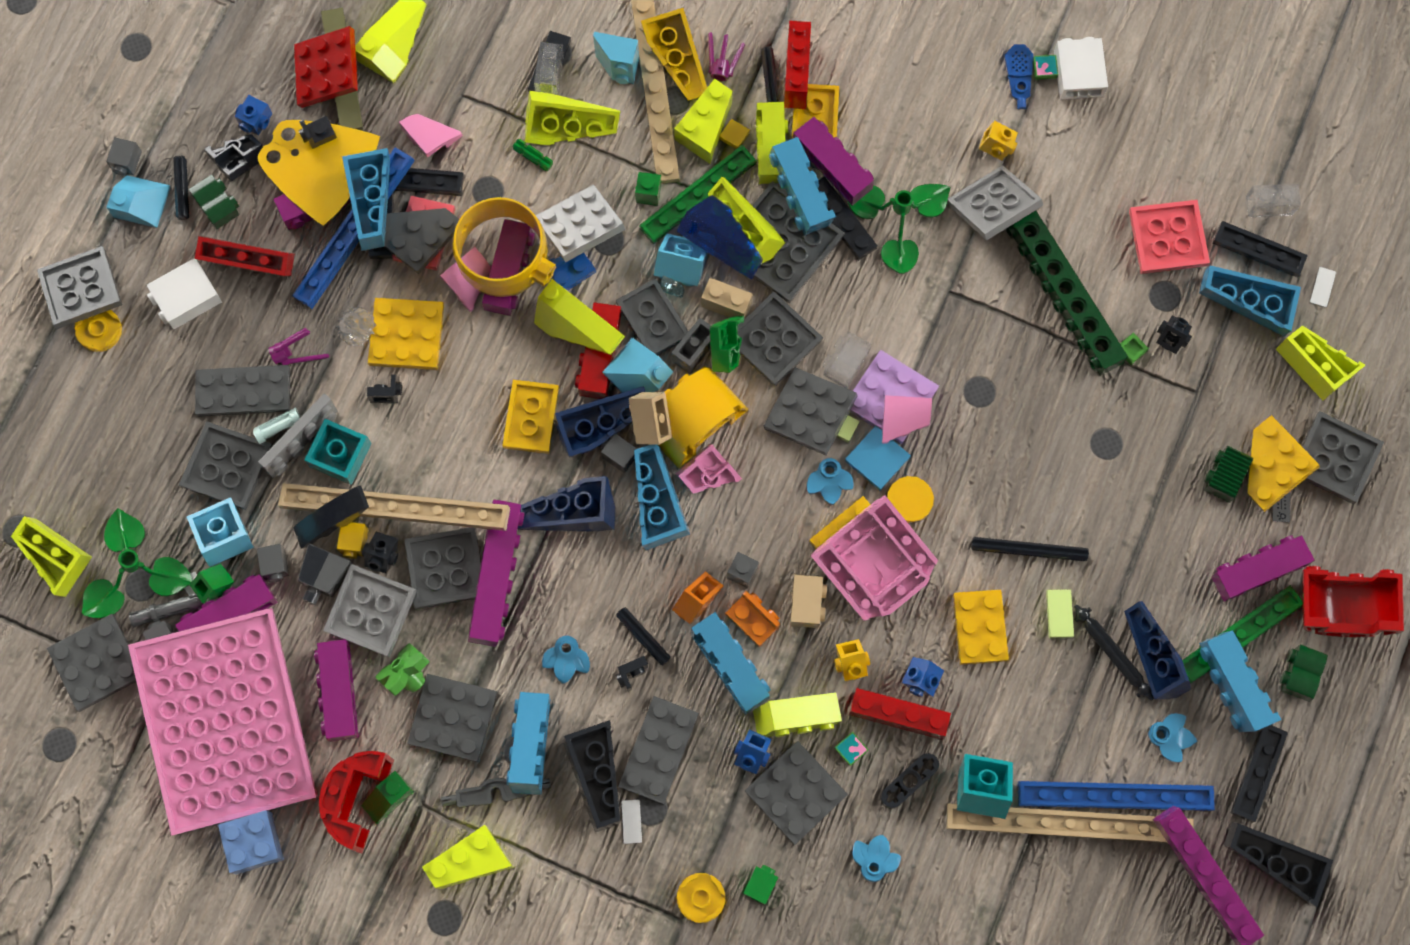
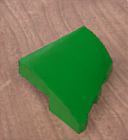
(725, 344)

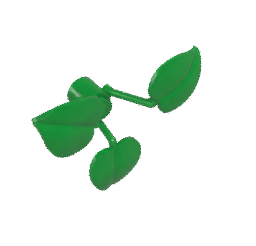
(927, 198)
(124, 533)

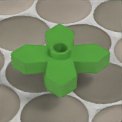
(404, 671)

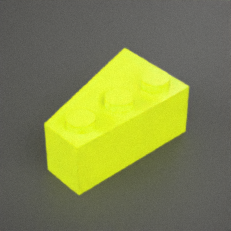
(704, 121)
(769, 132)
(51, 554)
(797, 715)

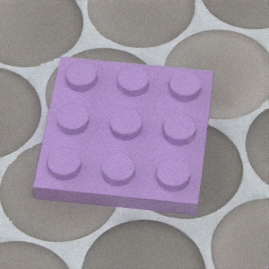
(888, 378)

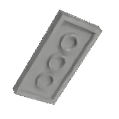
(294, 440)

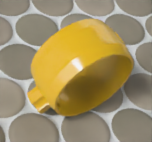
(538, 271)

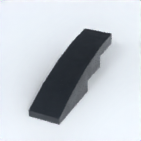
(331, 516)

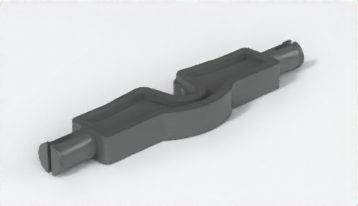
(483, 794)

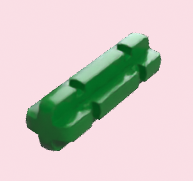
(532, 154)

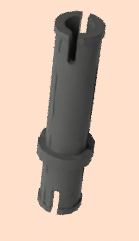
(161, 611)

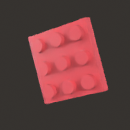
(1169, 236)

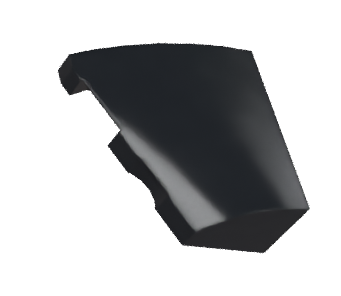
(236, 156)

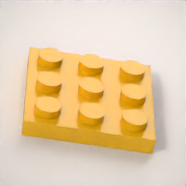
(406, 333)

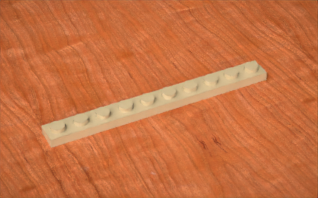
(656, 98)
(403, 507)
(1060, 824)

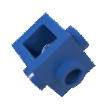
(253, 115)
(922, 677)
(752, 752)

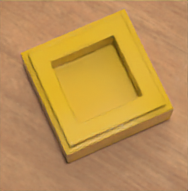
(734, 134)

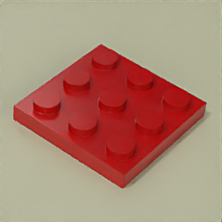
(325, 67)

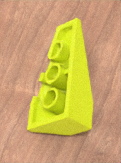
(390, 39)
(754, 224)
(569, 319)

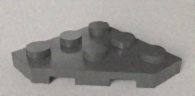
(419, 235)

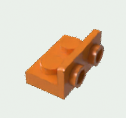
(753, 618)

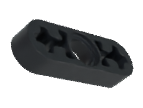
(927, 773)

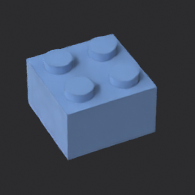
(250, 842)

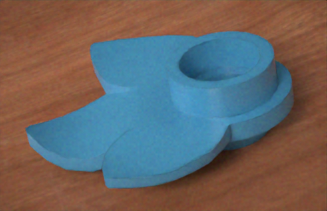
(829, 484)
(566, 662)
(1175, 737)
(875, 854)

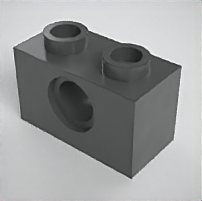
(693, 346)

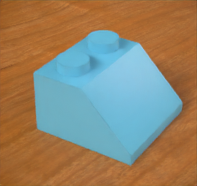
(617, 56)
(680, 260)
(219, 532)

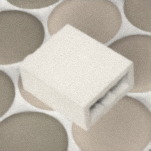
(1081, 68)
(183, 294)

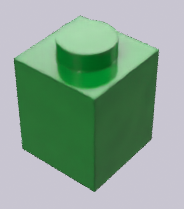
(648, 188)
(211, 583)
(761, 884)

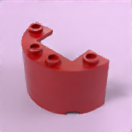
(1352, 603)
(340, 793)

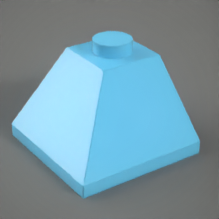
(138, 200)
(637, 367)

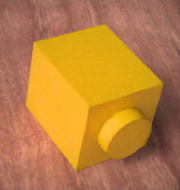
(352, 540)

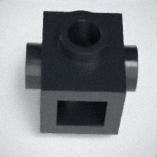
(1174, 334)
(380, 552)

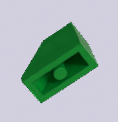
(387, 797)

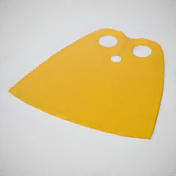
(317, 175)

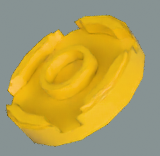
(99, 331)
(911, 498)
(701, 897)

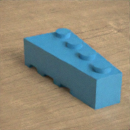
(801, 186)
(368, 190)
(1257, 298)
(659, 506)
(730, 663)
(1237, 683)
(529, 743)

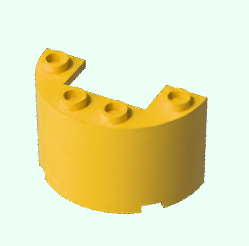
(697, 411)

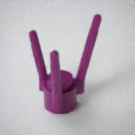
(721, 69)
(281, 351)

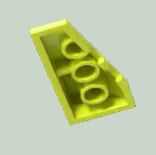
(560, 118)

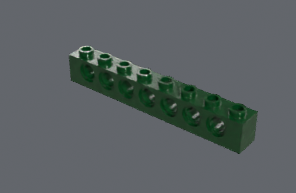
(1078, 295)

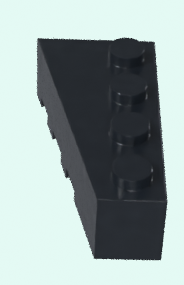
(594, 769)
(1287, 864)

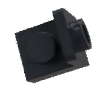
(317, 132)
(383, 394)
(634, 668)

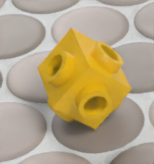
(998, 140)
(851, 660)

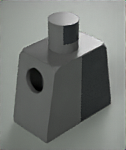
(322, 573)

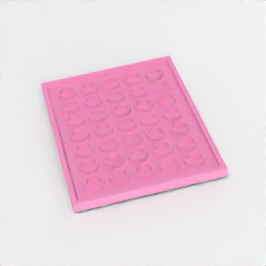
(222, 721)

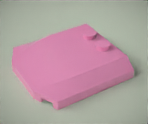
(876, 560)

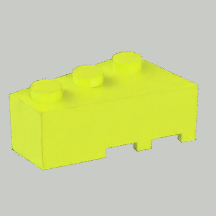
(1318, 362)
(467, 860)

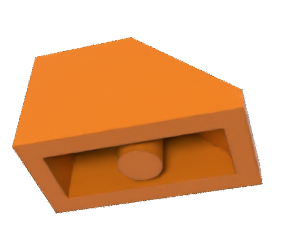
(697, 597)

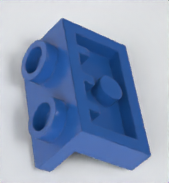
(572, 272)

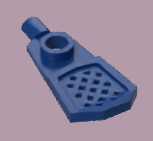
(1019, 77)

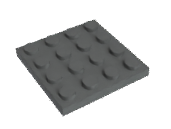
(800, 254)

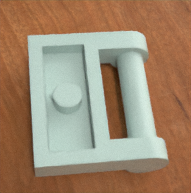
(276, 425)

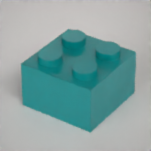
(338, 451)
(985, 786)

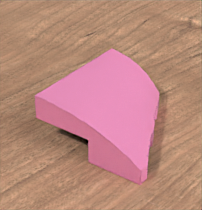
(428, 133)
(455, 281)
(904, 415)
(707, 471)

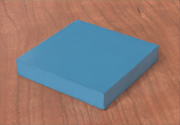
(876, 460)

